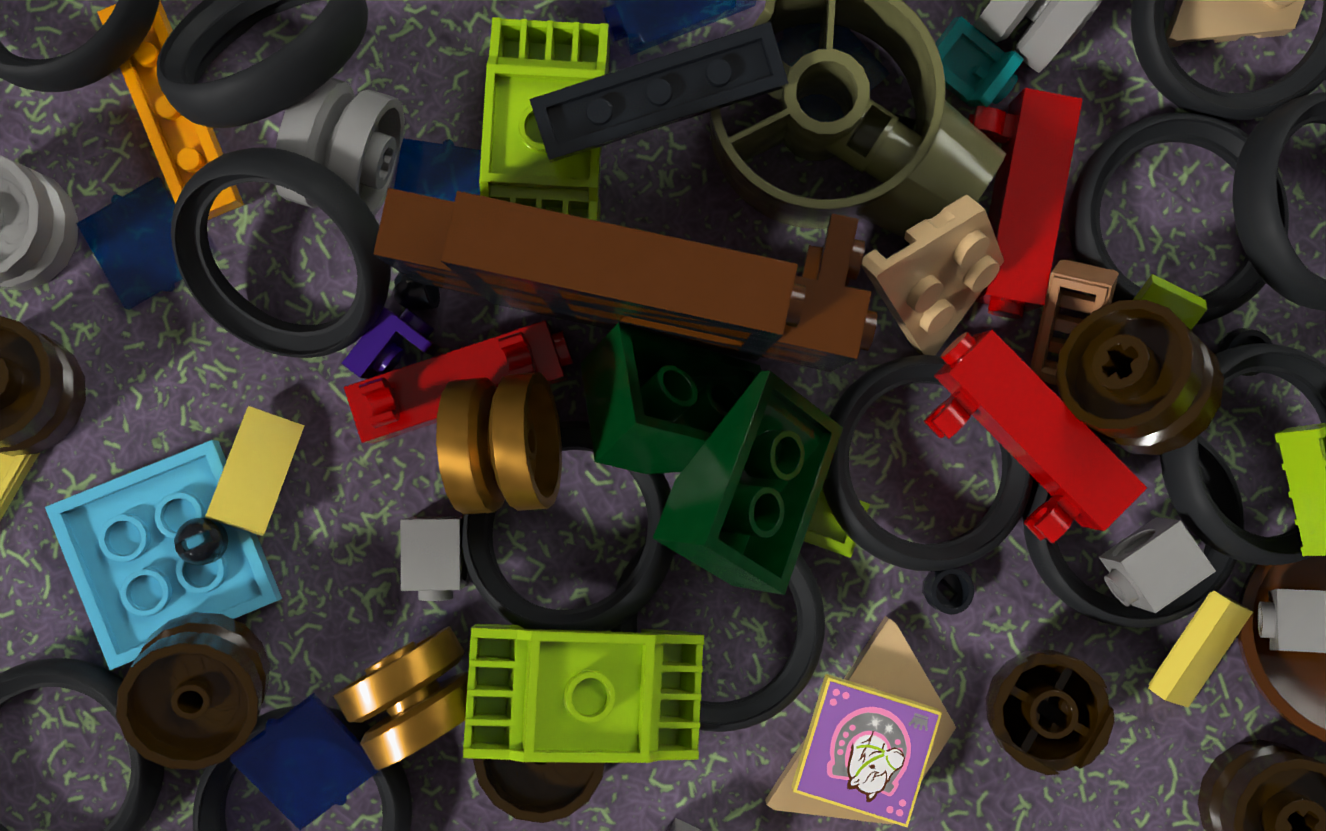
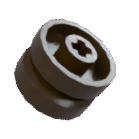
(1139, 377)
(38, 390)
(194, 691)
(538, 789)
(1263, 789)

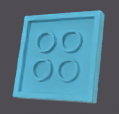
(126, 557)

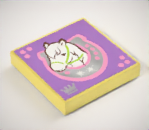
(866, 750)

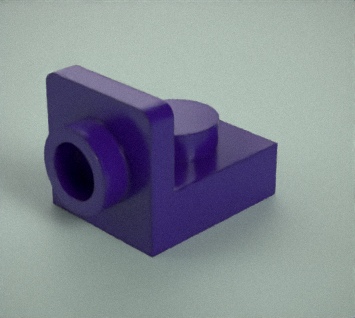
(379, 347)

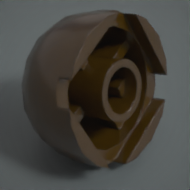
(1049, 711)

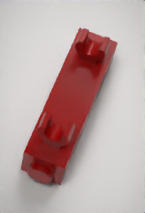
(1027, 193)
(412, 394)
(1037, 431)

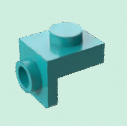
(976, 66)

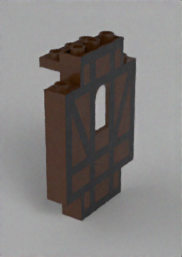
(636, 277)

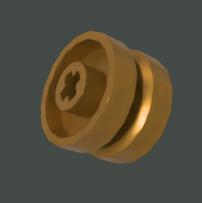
(499, 443)
(414, 699)

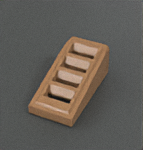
(1075, 277)

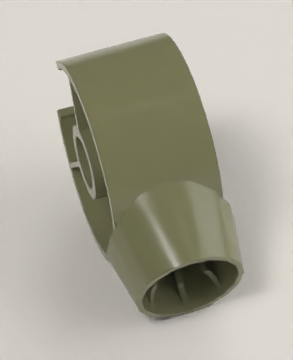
(918, 168)

